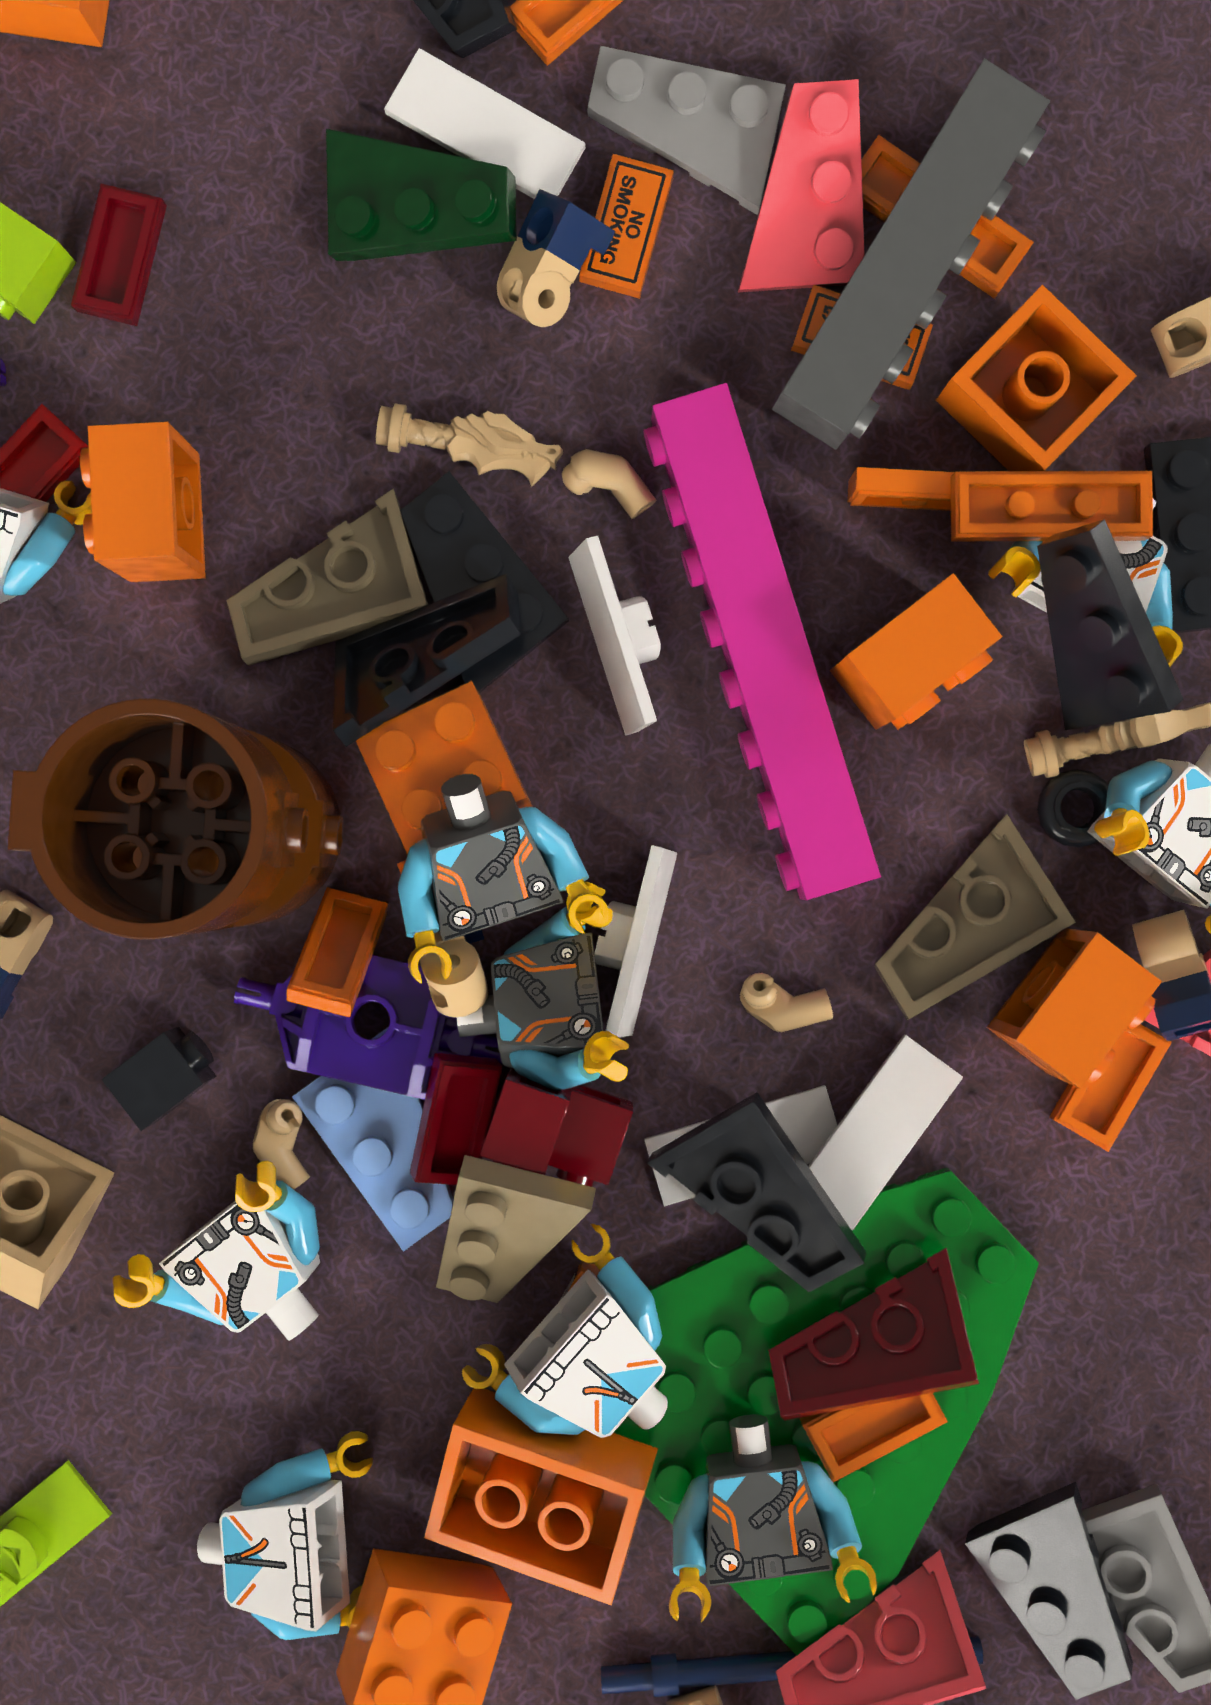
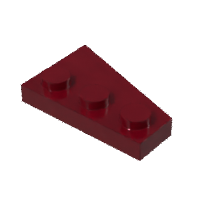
(880, 1349)

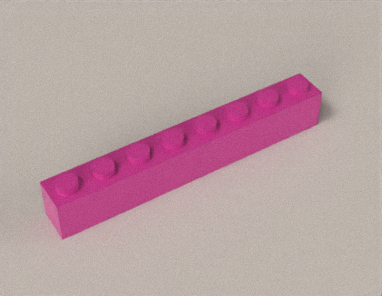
(762, 643)

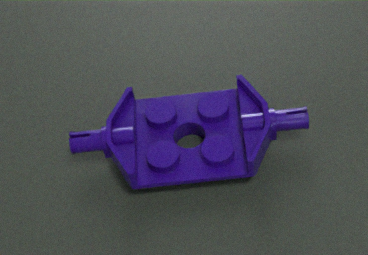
(394, 1062)

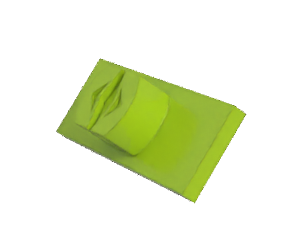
(46, 1527)

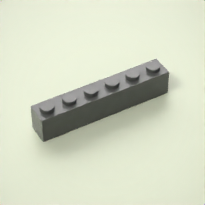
(911, 256)

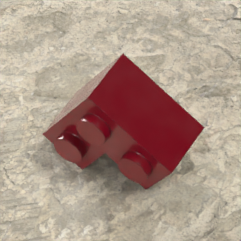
(566, 1129)

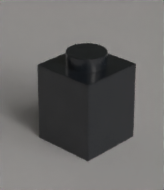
(161, 1076)

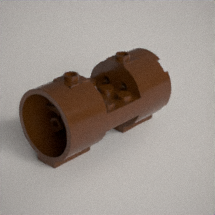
(174, 822)

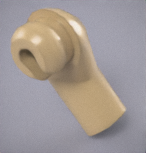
(608, 472)
(779, 1008)
(276, 1138)

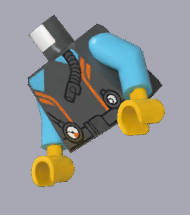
(484, 867)
(550, 1005)
(761, 1519)

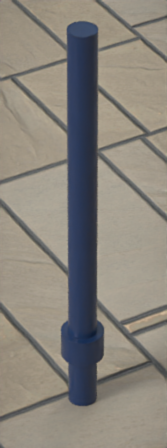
(668, 1674)

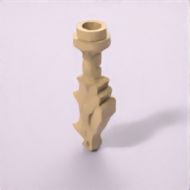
(485, 441)
(1048, 753)

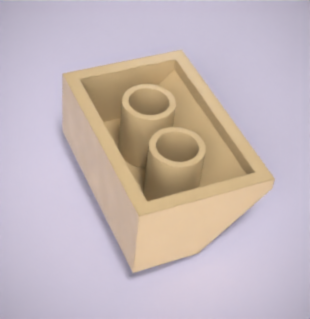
(44, 1209)

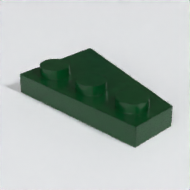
(412, 199)

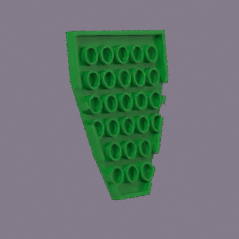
(718, 1367)

